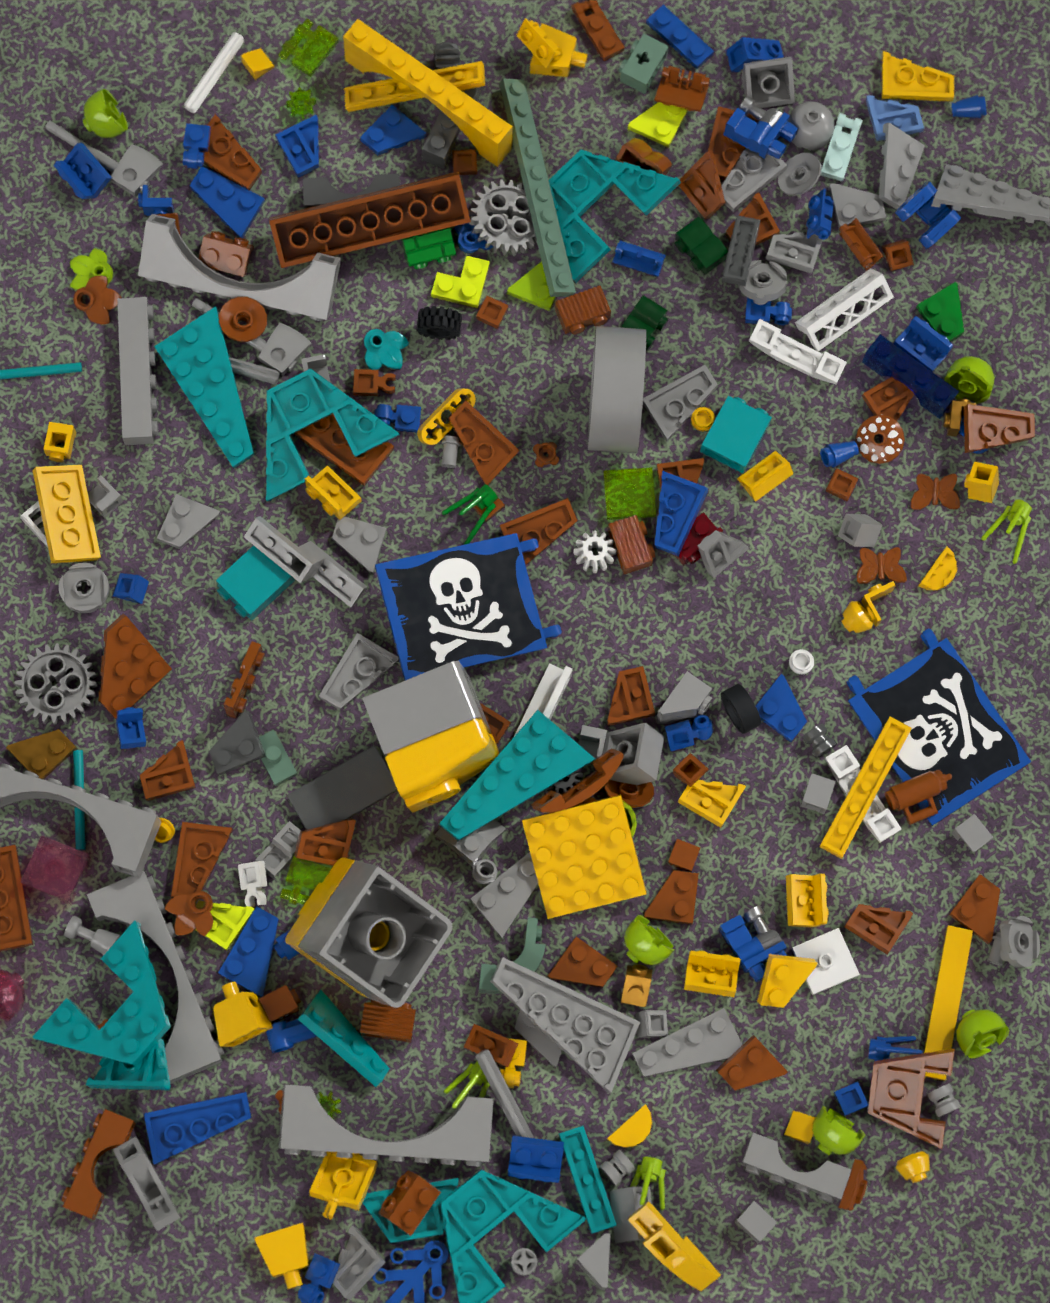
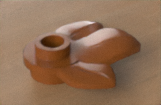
(100, 302)
(189, 916)

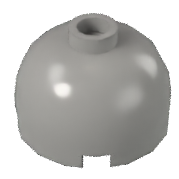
(814, 125)

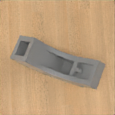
(146, 1183)

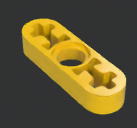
(429, 423)

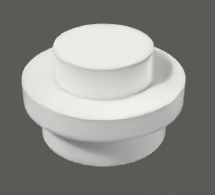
(801, 661)

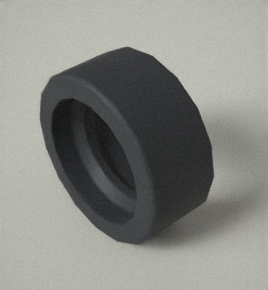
(740, 708)

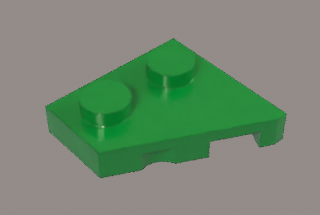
(944, 312)

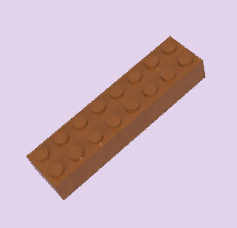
(370, 219)

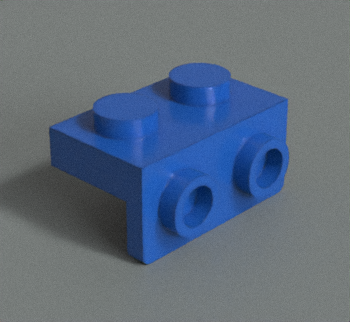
(83, 172)
(924, 344)

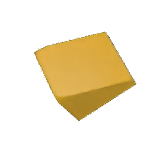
(256, 63)
(800, 1127)

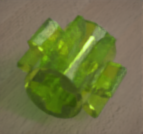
(301, 109)
(333, 1108)

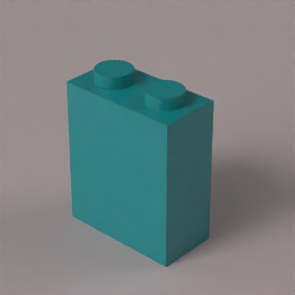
(736, 434)
(253, 583)

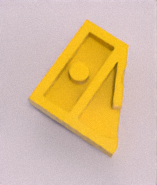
(711, 800)
(783, 979)

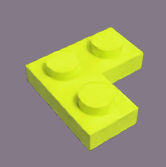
(463, 289)

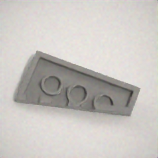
(696, 1044)

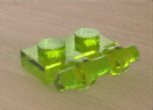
(313, 52)
(303, 874)

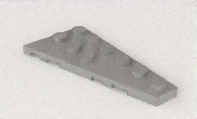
(989, 197)
(579, 1025)

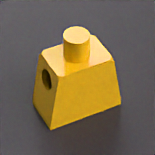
(569, 55)
(239, 1016)
(285, 1253)

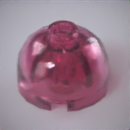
(11, 994)

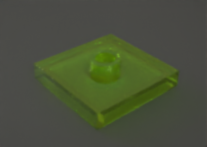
(629, 493)

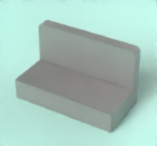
(623, 1204)

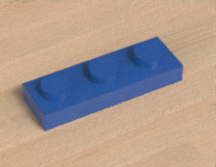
(680, 37)

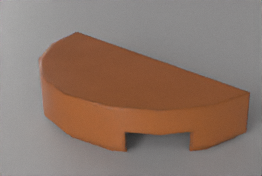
(855, 1186)

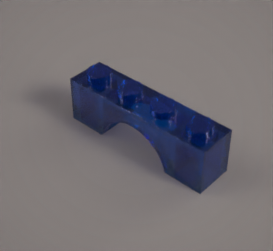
(891, 361)

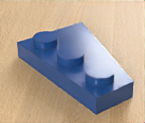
(230, 201)
(678, 509)

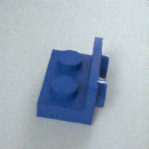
(535, 1159)

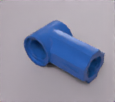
(286, 1034)

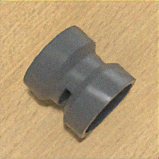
(821, 743)

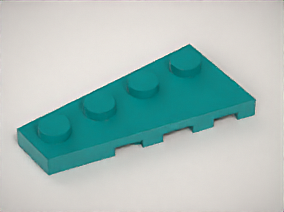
(338, 1033)

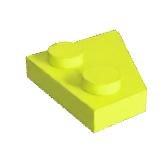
(659, 123)
(227, 922)

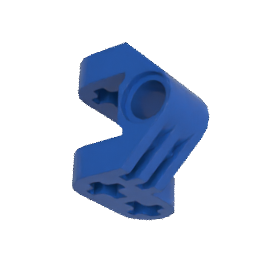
(939, 219)

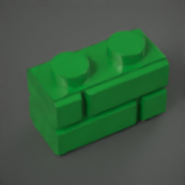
(428, 247)

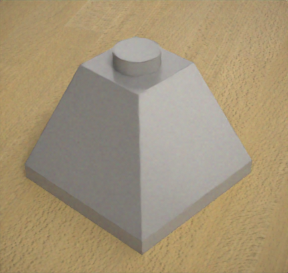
(474, 845)

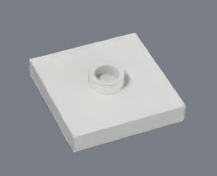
(832, 958)

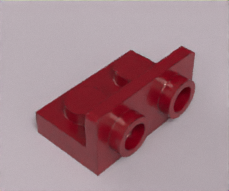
(701, 528)

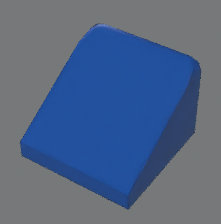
(131, 588)

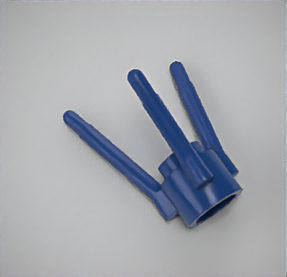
(880, 1048)

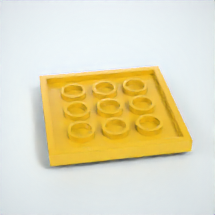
(584, 856)

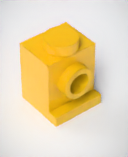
(59, 433)

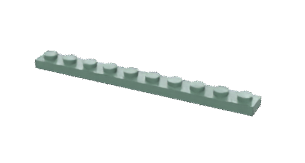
(537, 188)

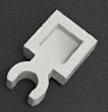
(252, 878)

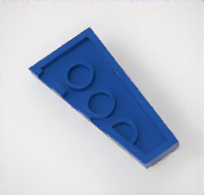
(186, 1125)

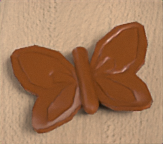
(935, 489)
(880, 564)

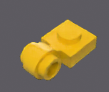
(510, 1074)

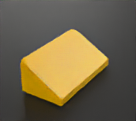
(766, 475)

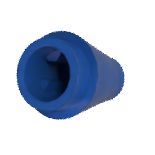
(970, 107)
(837, 453)

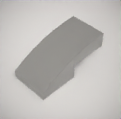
(280, 850)

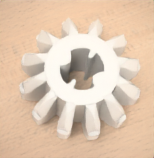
(586, 555)

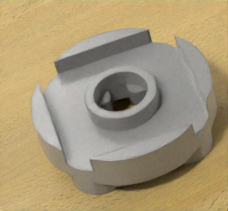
(767, 291)
(94, 598)
(1014, 931)

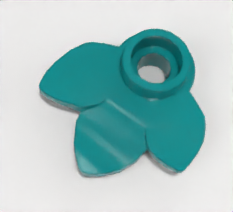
(386, 352)

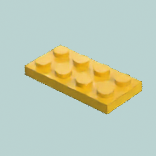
(66, 513)

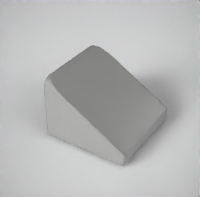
(652, 1023)

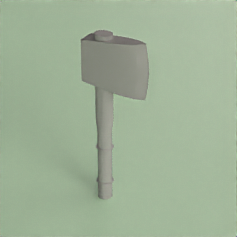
(132, 171)
(281, 349)

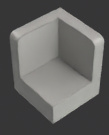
(318, 364)
(104, 497)
(860, 530)
(592, 740)
(818, 793)
(972, 833)
(756, 1222)

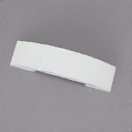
(795, 354)
(878, 818)

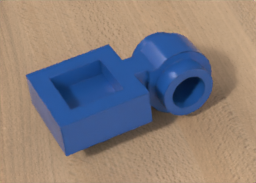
(195, 140)
(764, 312)
(405, 419)
(682, 733)
(321, 1273)

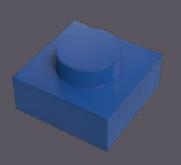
(851, 1099)

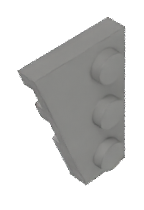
(900, 164)
(356, 671)
(506, 895)

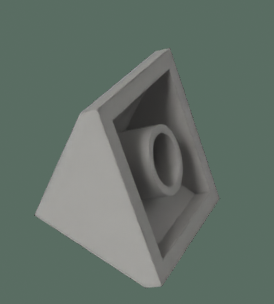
(769, 82)
(596, 1262)

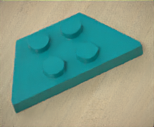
(147, 1075)
(431, 1224)

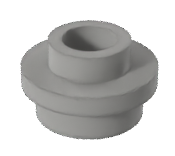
(488, 866)

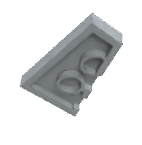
(750, 177)
(678, 400)

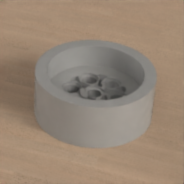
(616, 389)

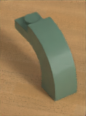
(529, 958)

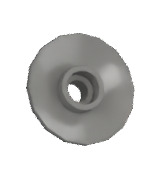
(801, 174)

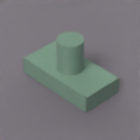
(276, 760)

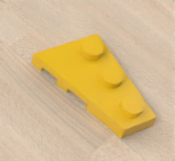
(913, 82)

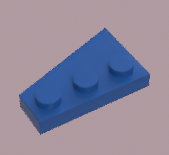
(252, 952)

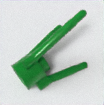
(482, 499)

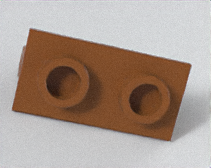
(860, 244)

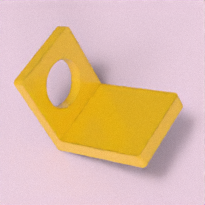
(874, 593)

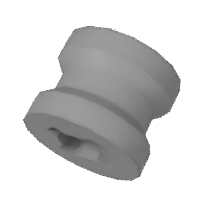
(525, 1258)

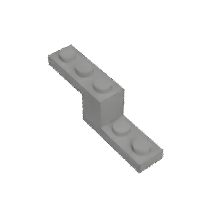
(305, 561)

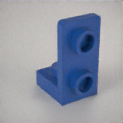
(754, 50)

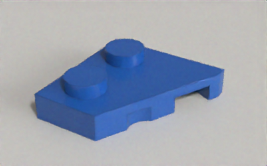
(391, 131)
(781, 710)

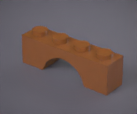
(84, 1194)

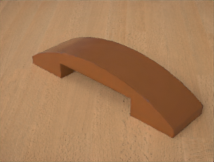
(605, 768)

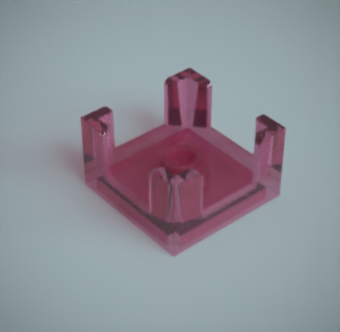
(55, 869)

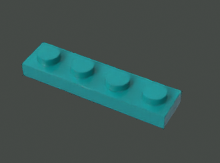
(587, 1180)

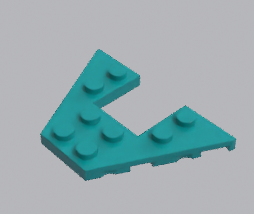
(582, 184)
(301, 403)
(136, 1023)
(480, 1207)

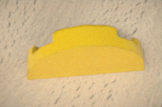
(941, 572)
(633, 1130)

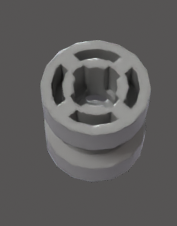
(947, 1105)
(623, 1165)

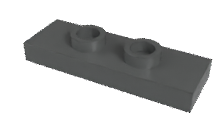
(741, 250)

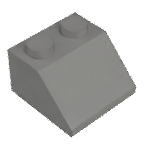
(685, 701)
(641, 753)

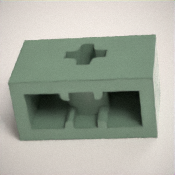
(652, 53)

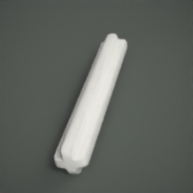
(214, 72)

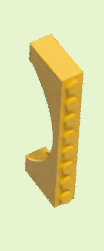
(374, 53)

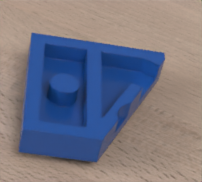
(301, 145)

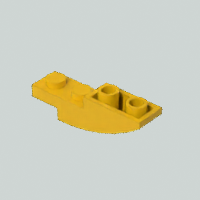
(671, 1249)

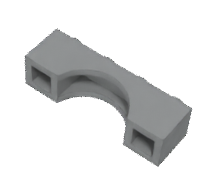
(764, 1157)

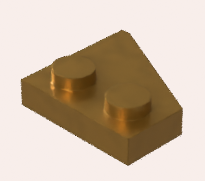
(43, 752)

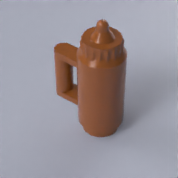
(917, 790)

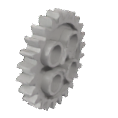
(505, 217)
(40, 668)

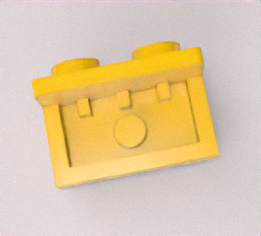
(332, 492)
(806, 900)
(712, 973)

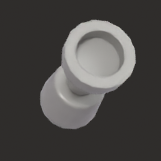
(100, 940)

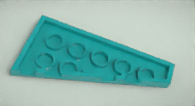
(205, 374)
(524, 768)

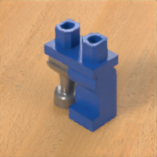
(760, 136)
(752, 951)

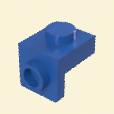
(154, 205)
(130, 728)

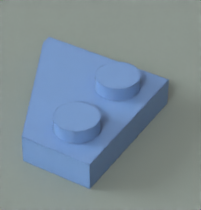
(904, 117)

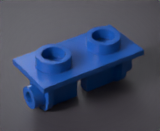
(820, 207)
(638, 258)

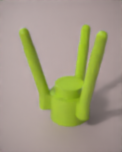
(1017, 515)
(476, 1077)
(649, 1172)

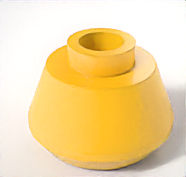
(856, 618)
(914, 1166)

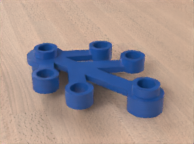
(414, 1277)

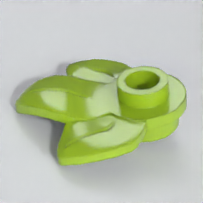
(90, 266)

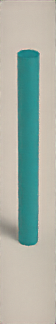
(40, 370)
(78, 766)

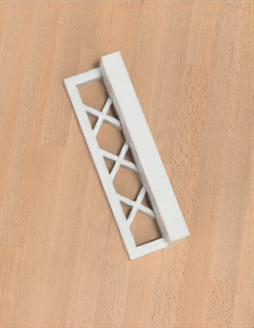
(840, 302)
(548, 693)

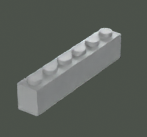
(136, 371)

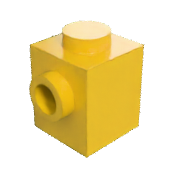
(982, 482)

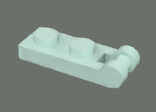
(840, 148)

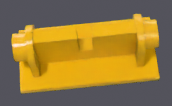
(535, 40)

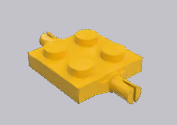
(342, 1181)

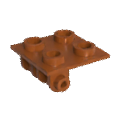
(682, 91)

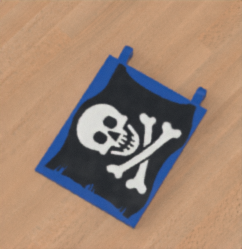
(462, 605)
(950, 724)

